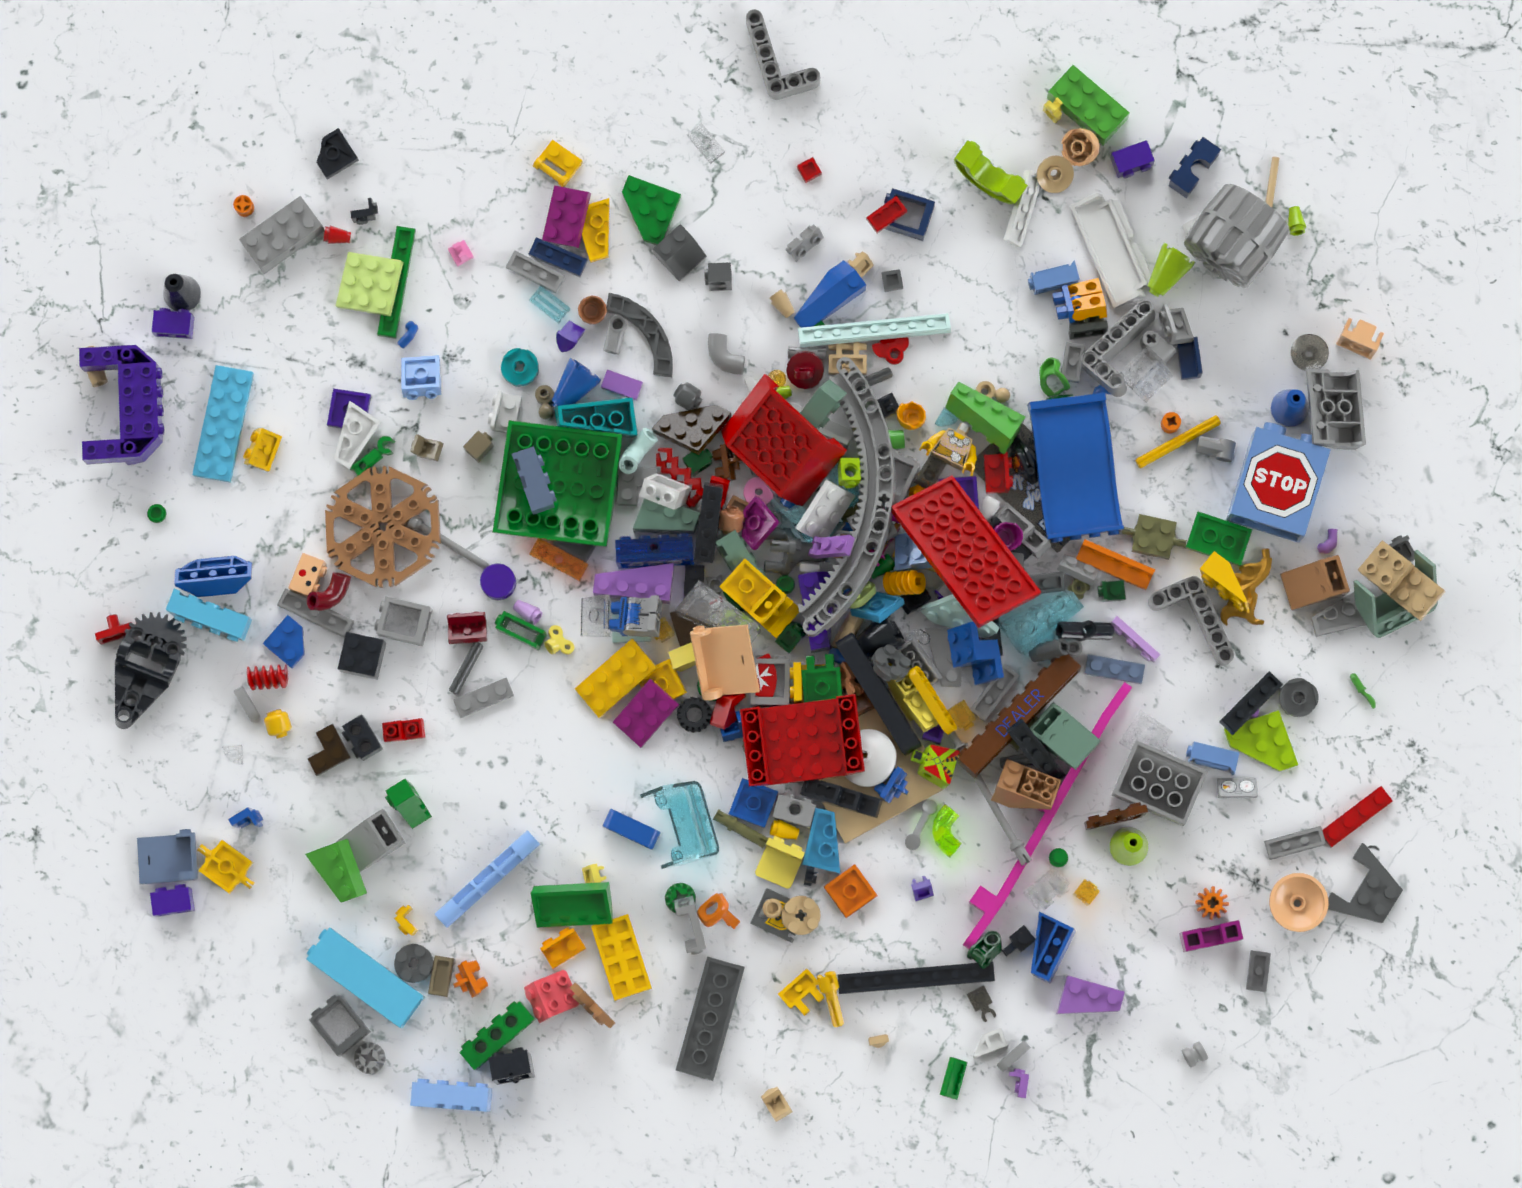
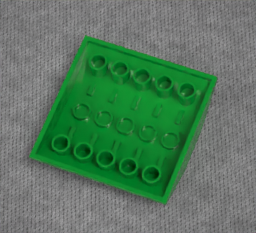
(581, 474)

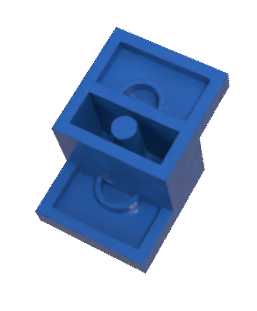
(970, 652)

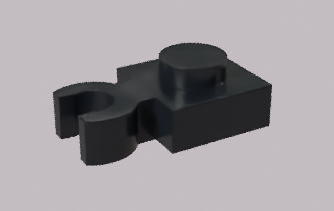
(810, 876)

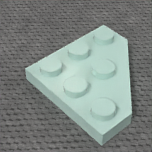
(951, 614)

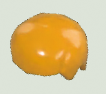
(911, 415)

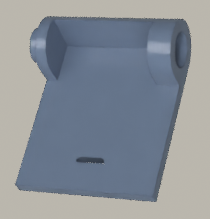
(167, 858)

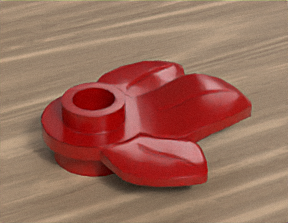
(888, 346)

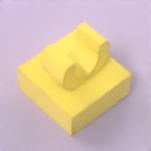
(591, 873)

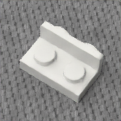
(505, 409)

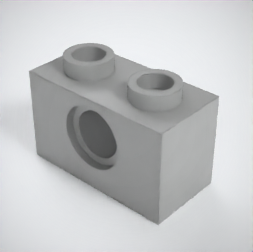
(802, 819)

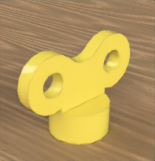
(558, 642)

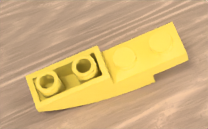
(912, 703)

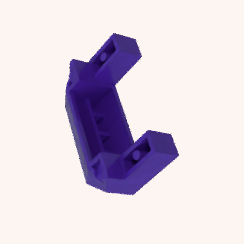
(138, 404)

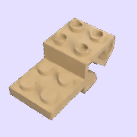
(1401, 580)

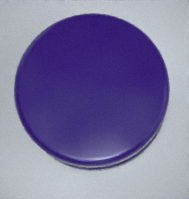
(498, 581)

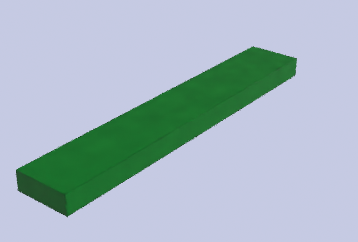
(401, 251)

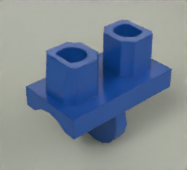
(894, 787)

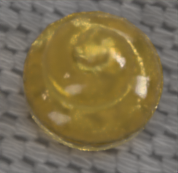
(778, 377)

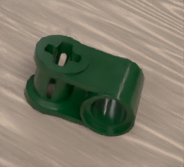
(983, 951)

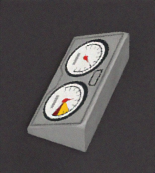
(1237, 788)

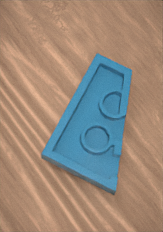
(822, 842)

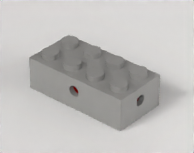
(282, 234)

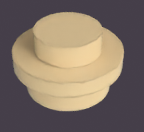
(772, 908)

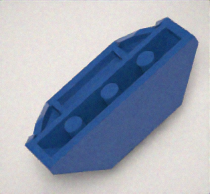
(214, 576)

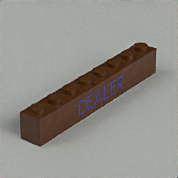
(1025, 706)

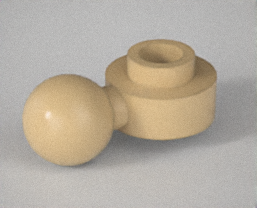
(1002, 394)

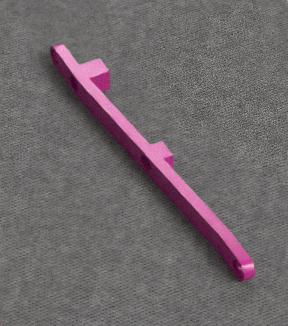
(988, 902)

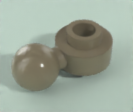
(545, 410)

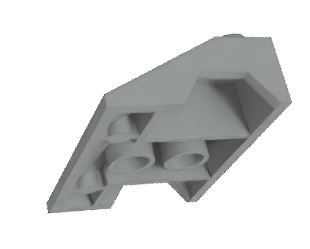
(1336, 409)

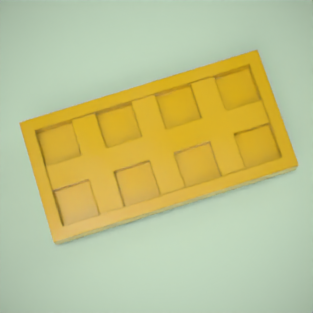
(615, 678)
(621, 957)

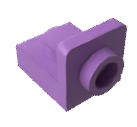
(1020, 1086)

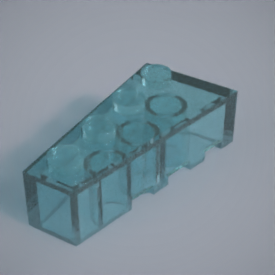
(1035, 624)

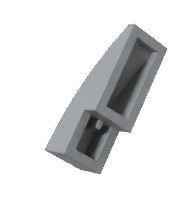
(1032, 539)

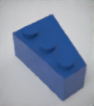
(1050, 946)

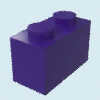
(1132, 159)
(173, 323)
(172, 901)

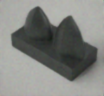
(1094, 327)

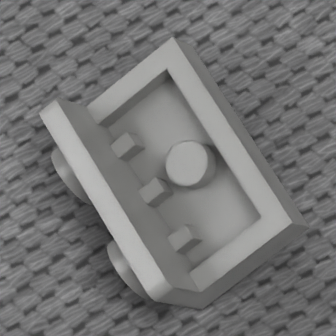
(1175, 325)

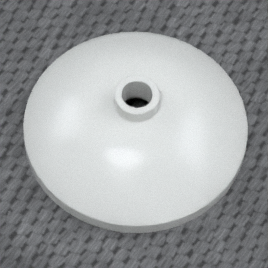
(880, 759)

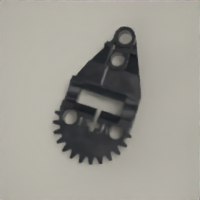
(139, 682)

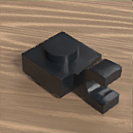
(1020, 940)

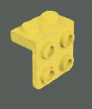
(780, 862)

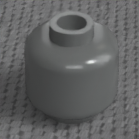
(687, 396)

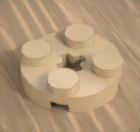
(794, 924)

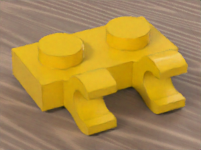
(798, 989)

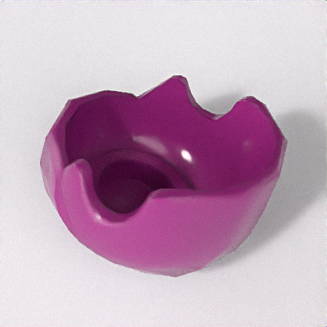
(1010, 534)

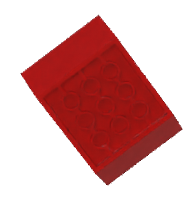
(780, 444)
(802, 741)

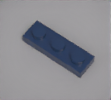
(558, 257)

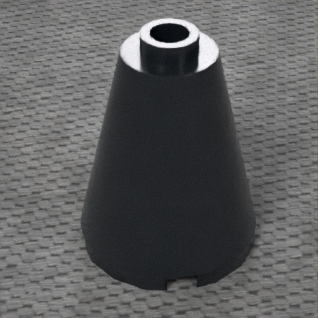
(181, 292)
(880, 635)

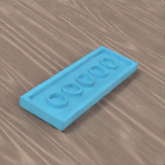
(223, 423)

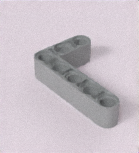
(771, 63)
(1115, 346)
(1200, 613)

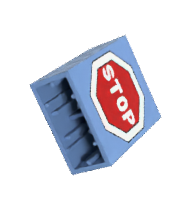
(1278, 483)

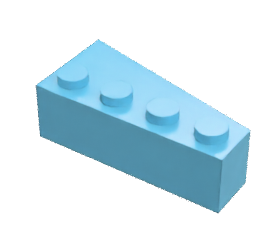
(208, 615)

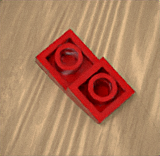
(403, 730)

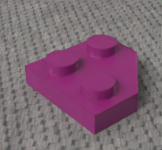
(758, 523)

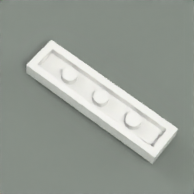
(1022, 211)

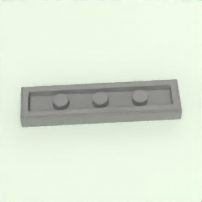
(326, 618)

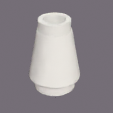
(989, 507)

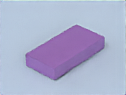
(621, 384)

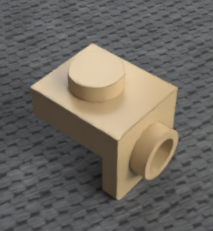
(776, 1103)

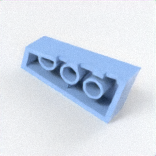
(451, 1096)

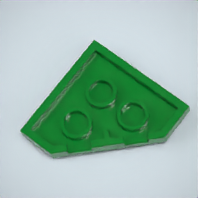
(650, 207)

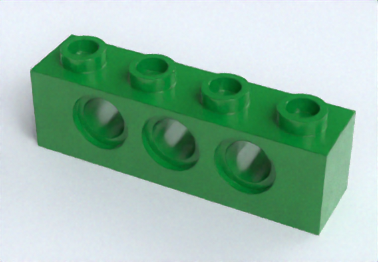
(524, 1019)

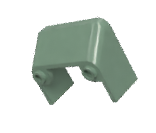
(1383, 613)

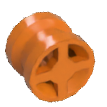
(243, 201)
(1168, 426)

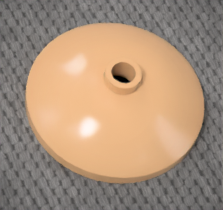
(1312, 900)

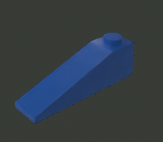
(833, 292)

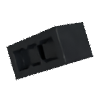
(365, 735)

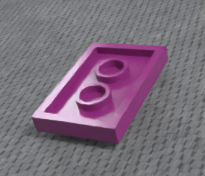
(566, 216)
(645, 713)

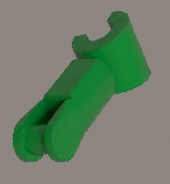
(373, 456)

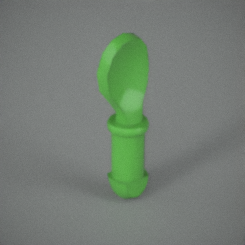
(1361, 689)

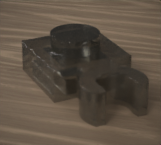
(980, 1000)

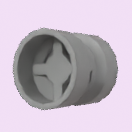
(1192, 1055)

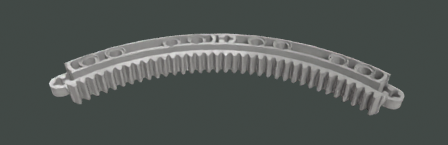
(871, 439)

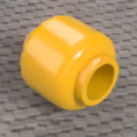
(277, 723)

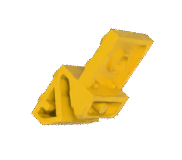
(760, 598)

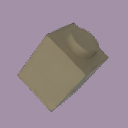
(479, 445)

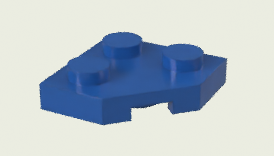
(287, 641)

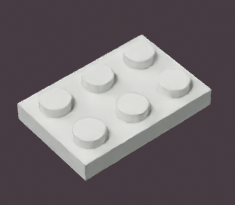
(825, 510)

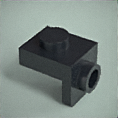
(364, 215)
(915, 601)

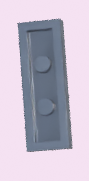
(1114, 669)

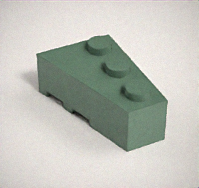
(661, 519)
(734, 550)

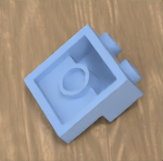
(420, 377)
(908, 555)

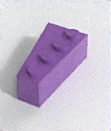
(637, 583)

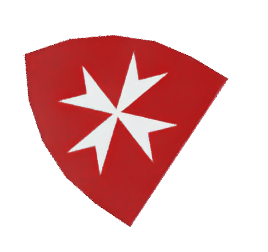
(766, 678)

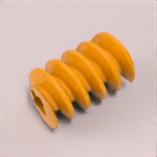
(904, 582)

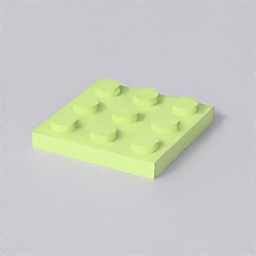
(369, 284)

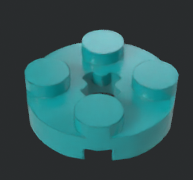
(529, 371)

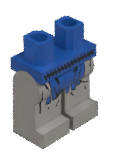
(637, 616)

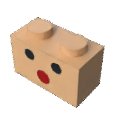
(307, 575)

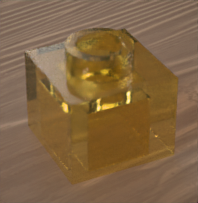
(665, 631)

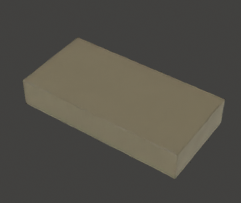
(441, 976)

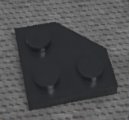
(335, 154)

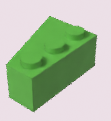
(338, 870)

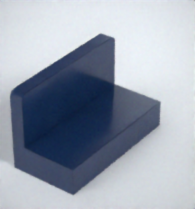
(1189, 360)

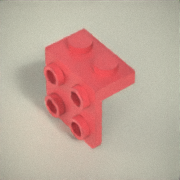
(551, 995)

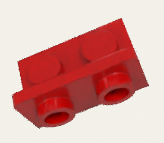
(997, 473)

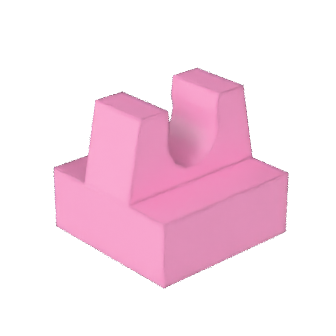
(460, 252)

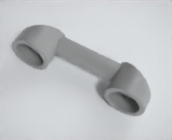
(913, 841)

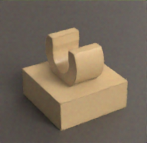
(861, 263)

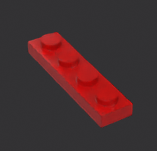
(1356, 816)

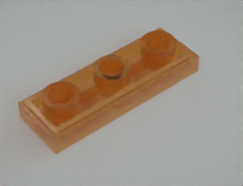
(548, 554)

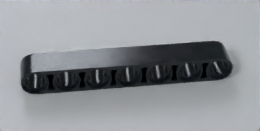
(878, 694)

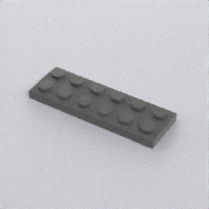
(710, 1018)

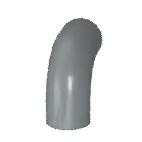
(721, 357)

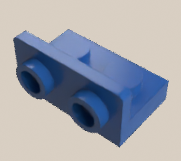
(243, 818)

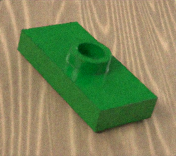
(953, 1078)

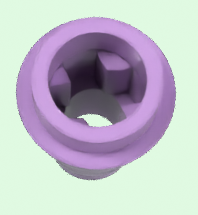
(528, 612)

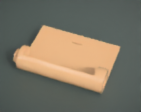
(720, 661)

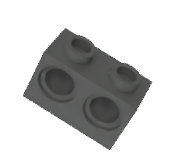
(718, 276)

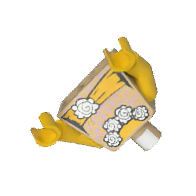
(953, 448)

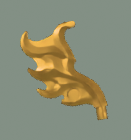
(1251, 577)

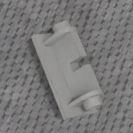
(811, 236)

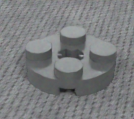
(899, 663)
(1289, 691)
(403, 958)

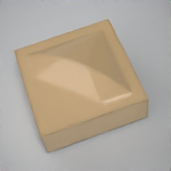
(878, 1041)

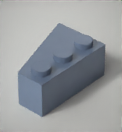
(534, 480)

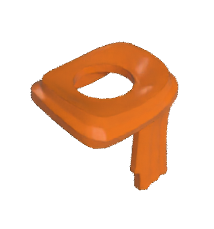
(722, 912)

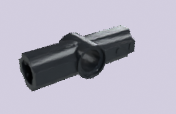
(1076, 631)

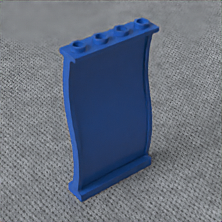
(1075, 467)

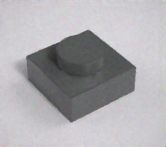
(892, 280)

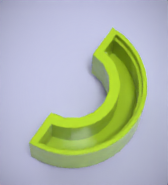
(986, 177)

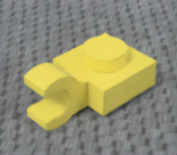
(1053, 110)

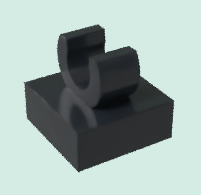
(888, 405)

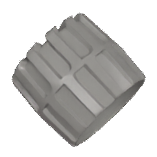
(1236, 235)

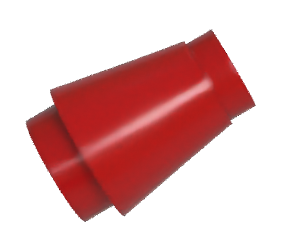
(336, 235)

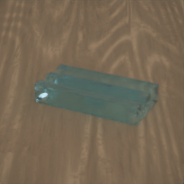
(562, 314)

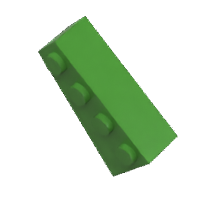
(985, 415)

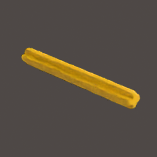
(1178, 441)

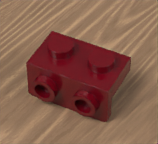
(467, 627)

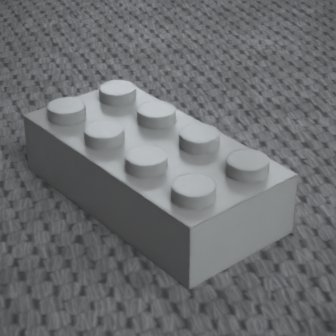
(919, 658)

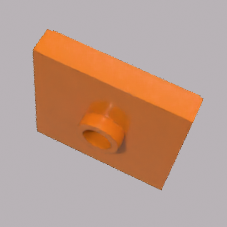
(850, 891)

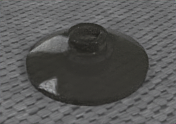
(1313, 344)

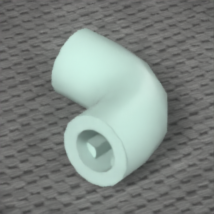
(637, 450)

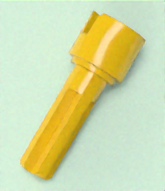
(828, 986)

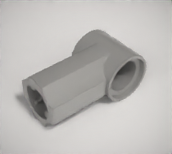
(615, 336)
(1221, 449)

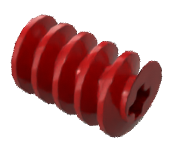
(267, 678)

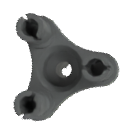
(793, 550)

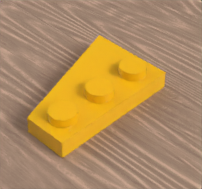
(596, 230)

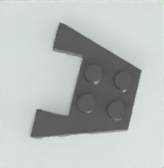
(1374, 895)

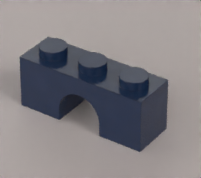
(1202, 153)

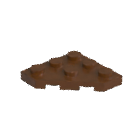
(1115, 816)

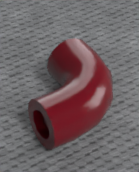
(332, 595)

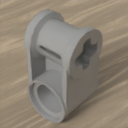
(1158, 345)

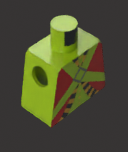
(936, 764)

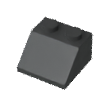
(679, 252)

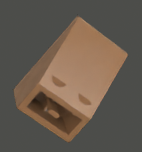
(1315, 582)
(1025, 787)

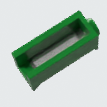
(520, 630)

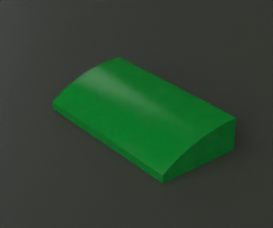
(572, 904)

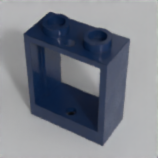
(905, 230)

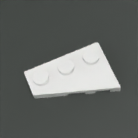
(355, 434)

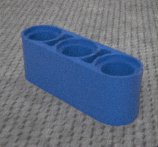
(631, 829)

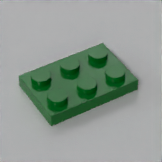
(1218, 535)

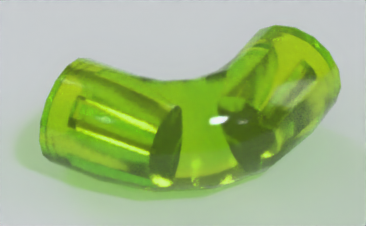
(942, 831)

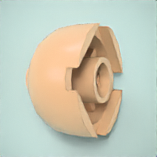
(1080, 146)

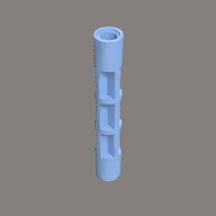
(487, 879)

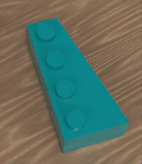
(603, 416)

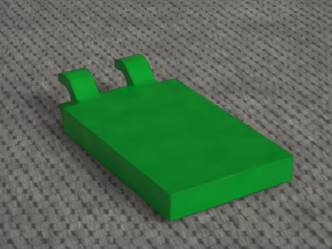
(821, 681)

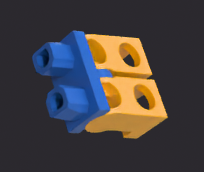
(1080, 301)

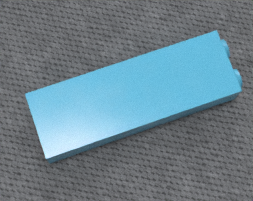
(364, 977)

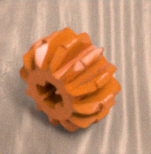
(1207, 897)

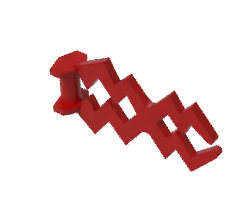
(674, 471)

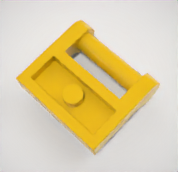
(562, 159)

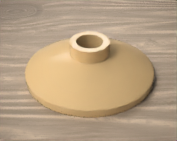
(1062, 178)

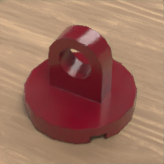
(805, 370)

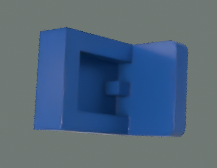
(734, 731)

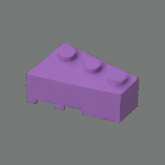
(1088, 997)

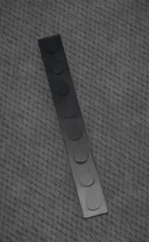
(915, 978)

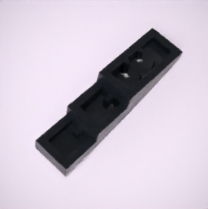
(842, 797)

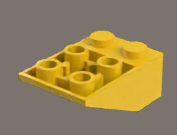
(1219, 575)

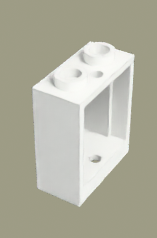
(671, 492)

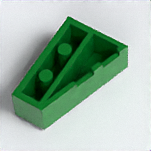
(408, 803)

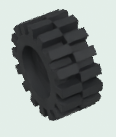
(685, 722)

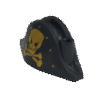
(1024, 460)

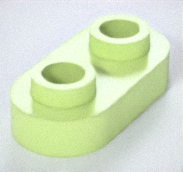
(865, 595)

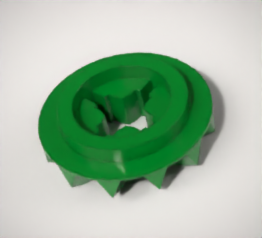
(671, 894)

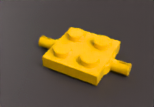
(225, 866)

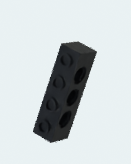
(708, 522)

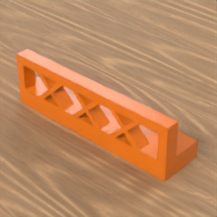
(1115, 564)

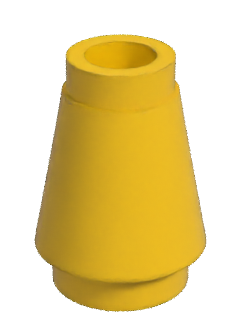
(783, 830)

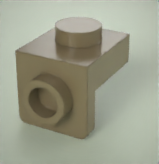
(426, 448)

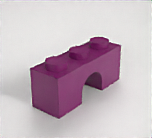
(1211, 936)

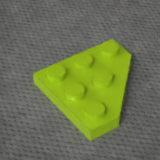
(1265, 741)

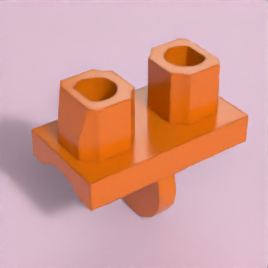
(467, 979)

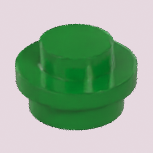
(156, 513)
(785, 584)
(1058, 857)

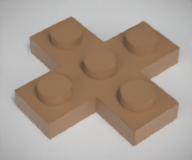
(591, 1006)

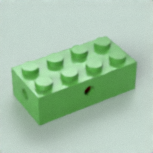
(1088, 104)

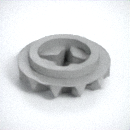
(373, 1066)

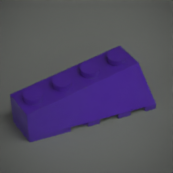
(807, 584)

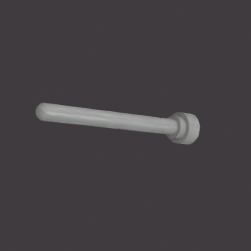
(418, 524)

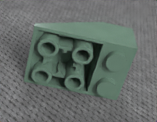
(1064, 736)

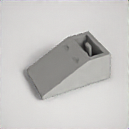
(373, 839)

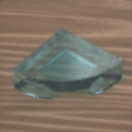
(946, 418)

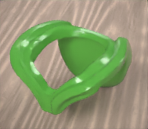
(1049, 367)

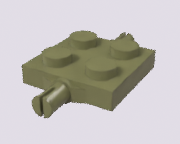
(1154, 536)

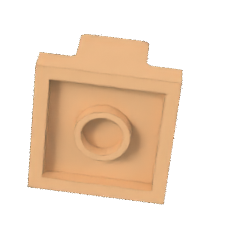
(1360, 338)

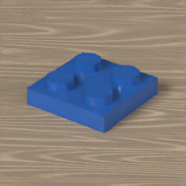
(753, 803)

